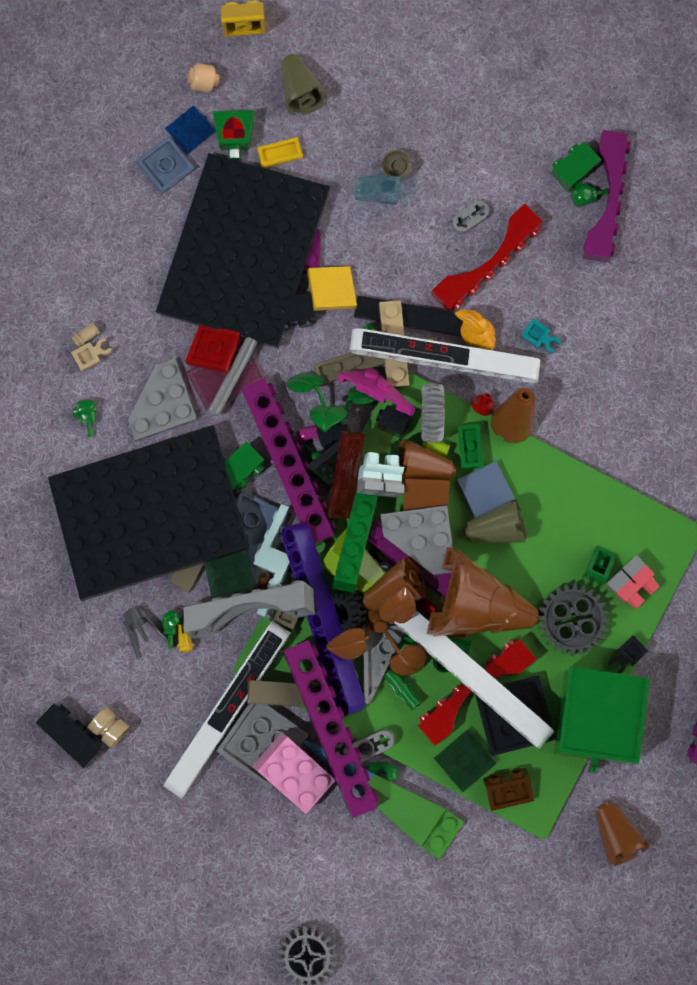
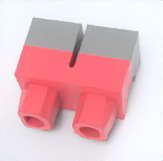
(630, 580)

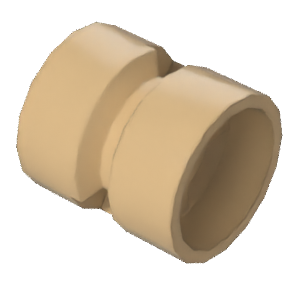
(108, 727)

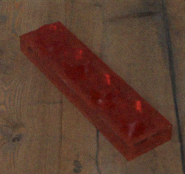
(345, 474)

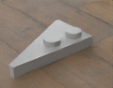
(377, 658)

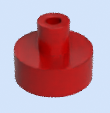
(483, 404)

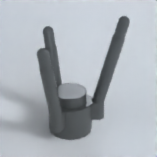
(134, 618)

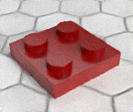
(213, 349)

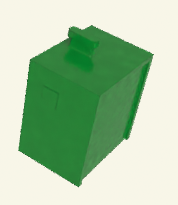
(601, 716)

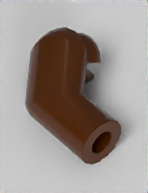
(264, 579)

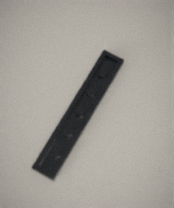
(413, 316)

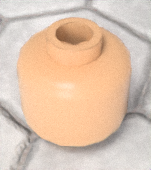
(202, 77)

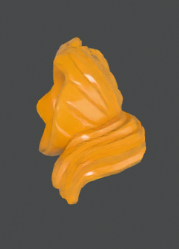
(476, 330)

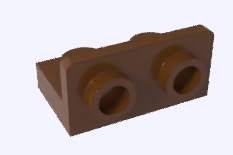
(508, 789)

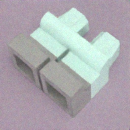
(380, 478)

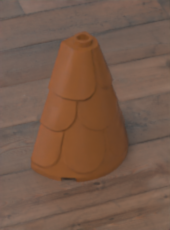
(478, 602)

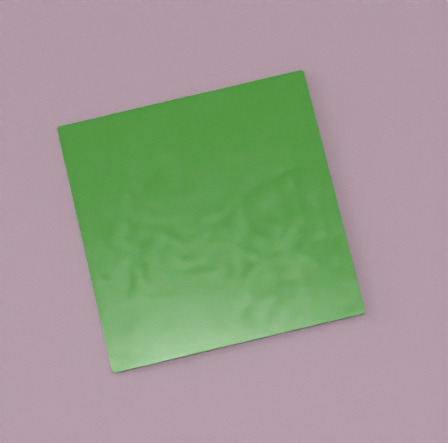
(565, 517)

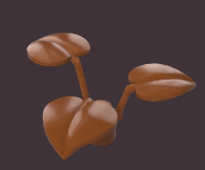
(398, 608)

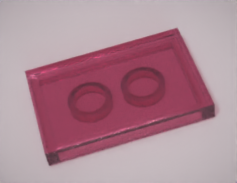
(209, 382)

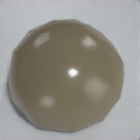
(397, 164)

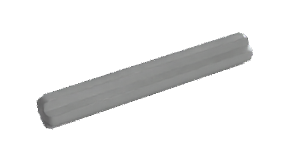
(232, 376)

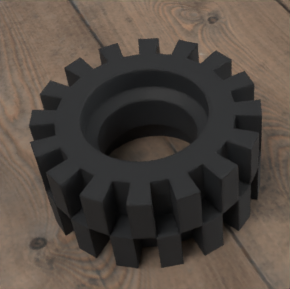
(351, 602)

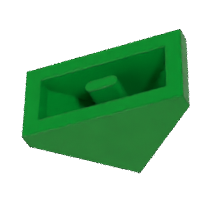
(599, 566)

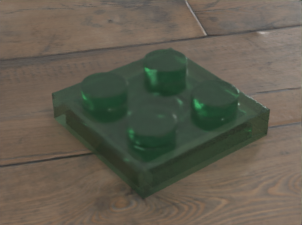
(230, 574)
(465, 760)

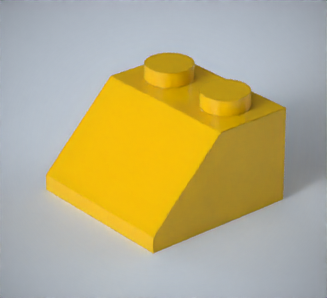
(243, 19)

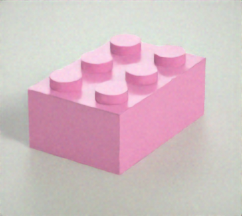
(293, 773)

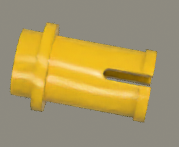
(185, 641)

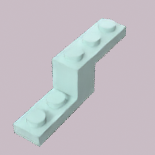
(273, 560)

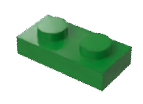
(470, 446)

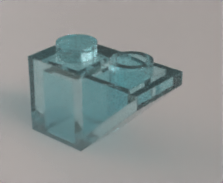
(378, 189)

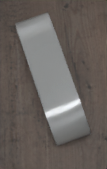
(467, 213)

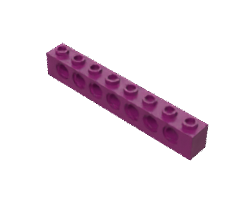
(254, 394)
(355, 805)

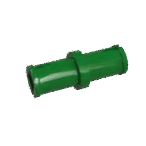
(402, 689)

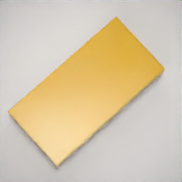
(280, 152)

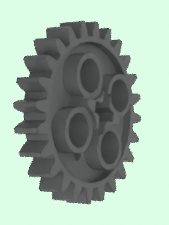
(568, 600)

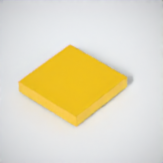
(332, 288)

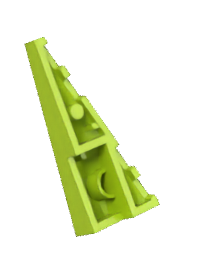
(370, 568)

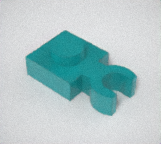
(537, 334)

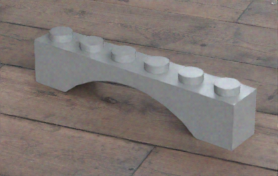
(208, 617)

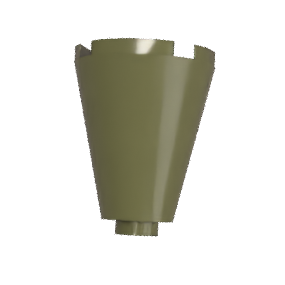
(301, 87)
(498, 525)

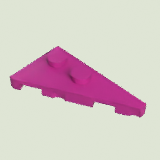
(375, 386)

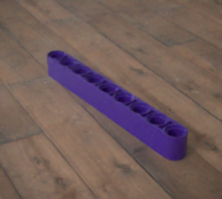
(325, 622)

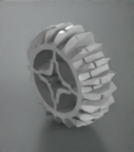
(432, 412)
(292, 958)

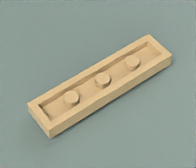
(392, 323)

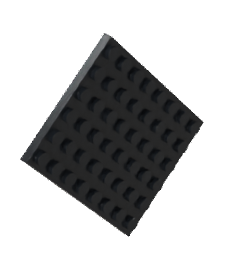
(241, 248)
(148, 513)

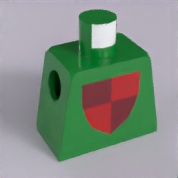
(234, 131)

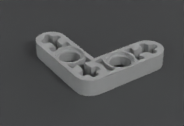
(367, 739)

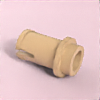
(85, 335)

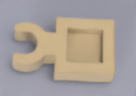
(89, 356)

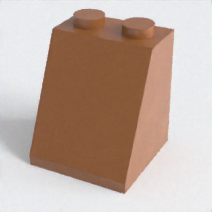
(425, 494)

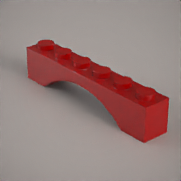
(456, 288)
(441, 721)

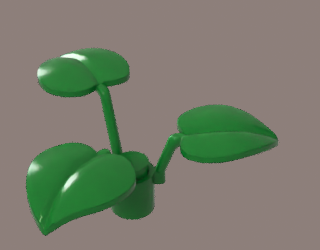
(324, 415)

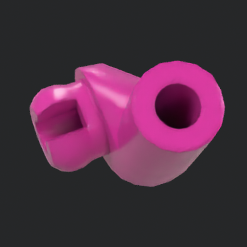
(306, 434)

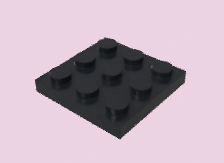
(499, 733)

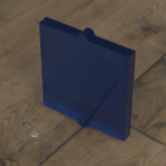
(190, 130)

